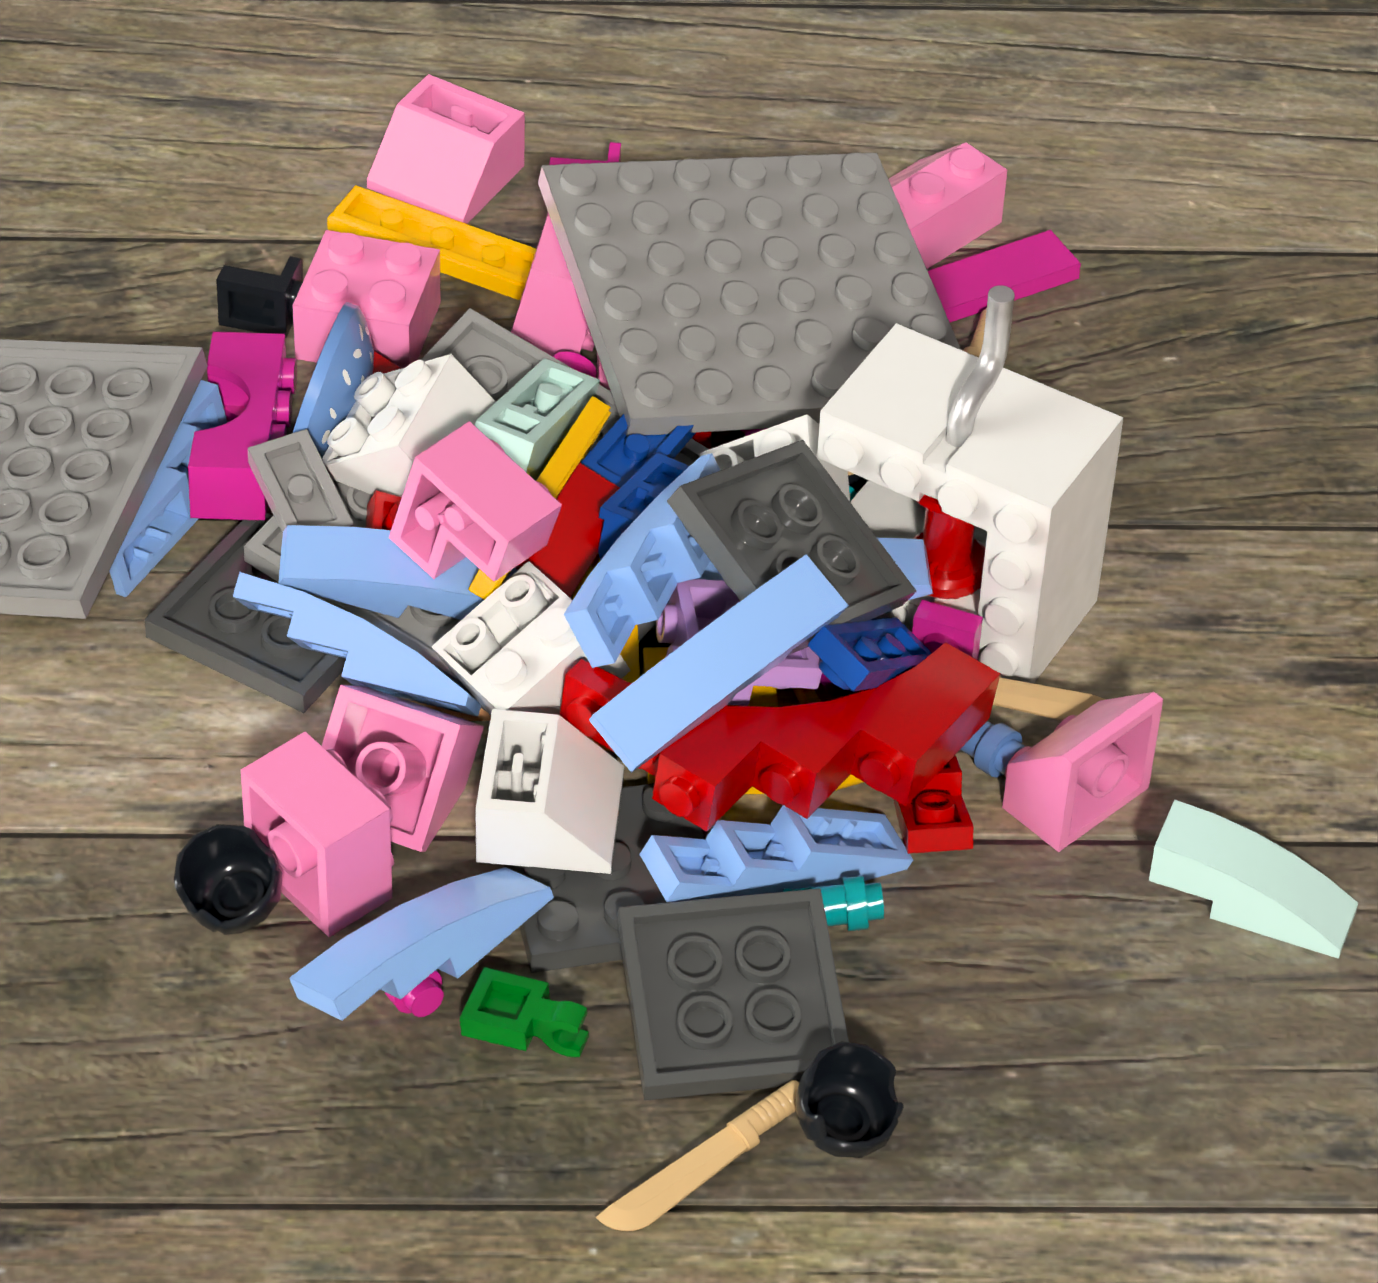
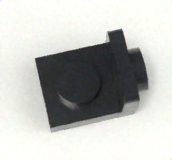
(259, 299)

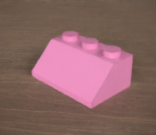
(950, 199)

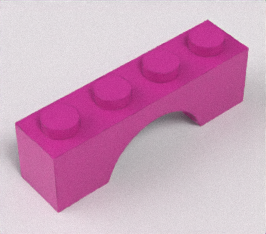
(257, 400)

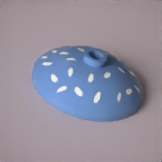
(339, 371)

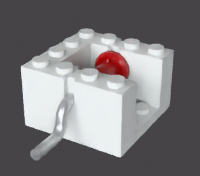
(991, 476)

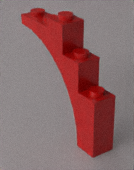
(804, 752)

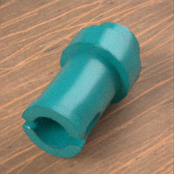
(851, 902)

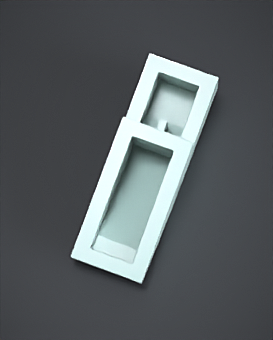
(1251, 880)

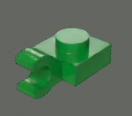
(515, 1008)

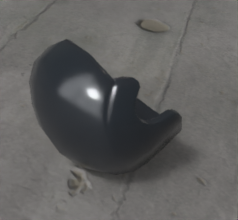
(228, 878)
(848, 1100)

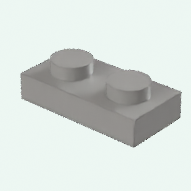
(297, 482)

